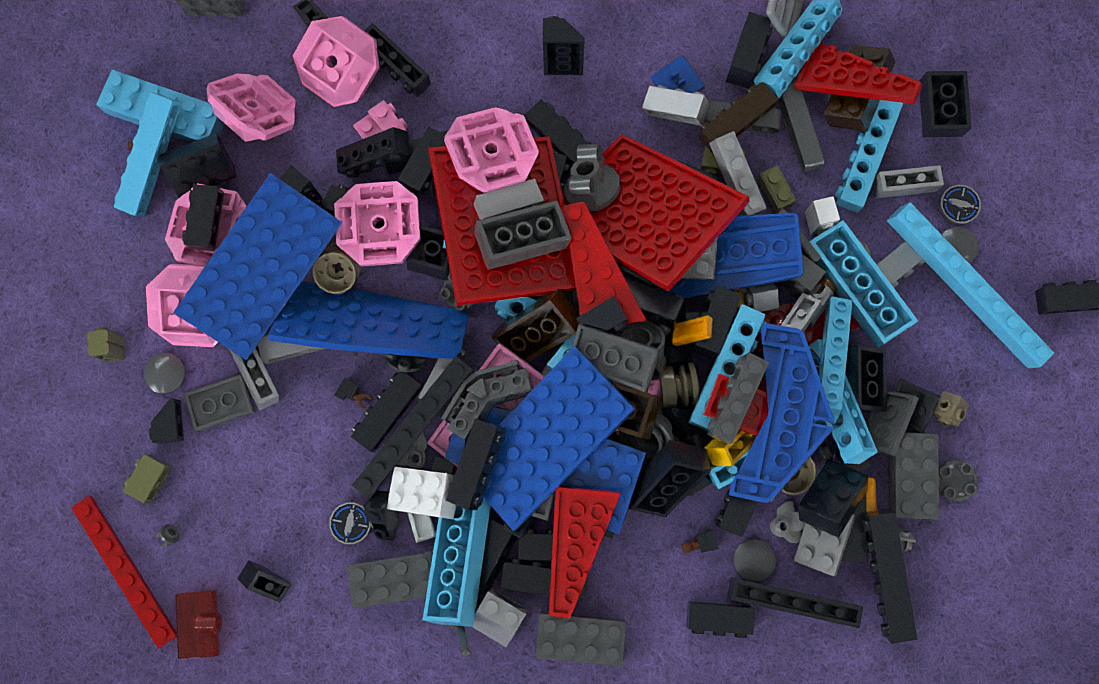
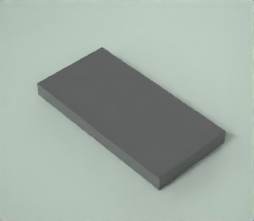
(617, 356)

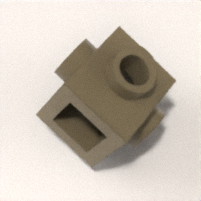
(951, 409)

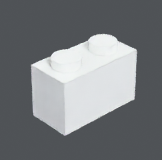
(822, 215)

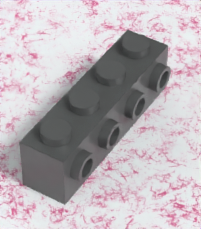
(737, 398)

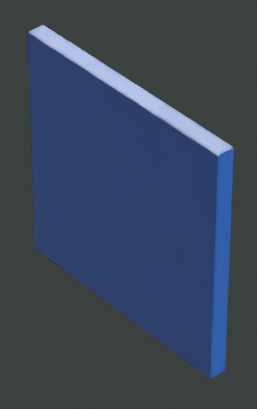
(678, 75)

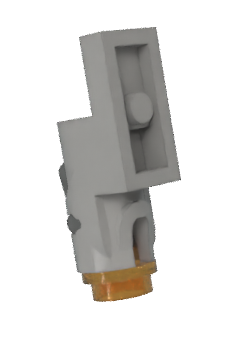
(810, 306)

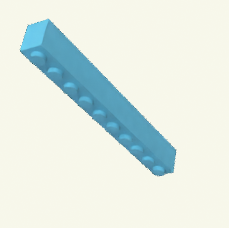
(970, 286)

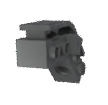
(483, 391)

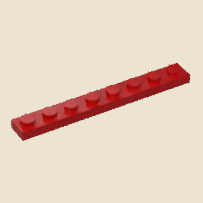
(124, 572)

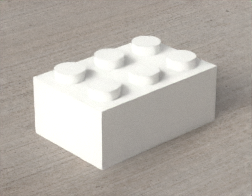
(421, 492)

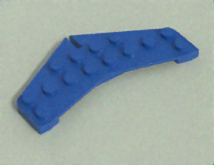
(789, 429)

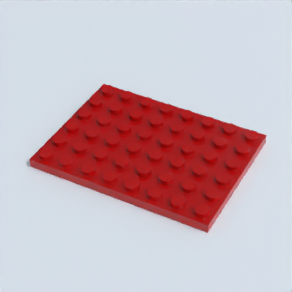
(662, 212)
(458, 217)

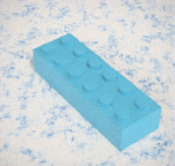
(126, 97)
(859, 279)
(457, 567)

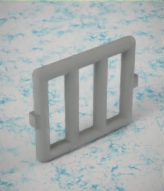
(776, 17)

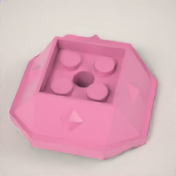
(355, 58)
(252, 106)
(497, 132)
(366, 206)
(232, 208)
(164, 296)

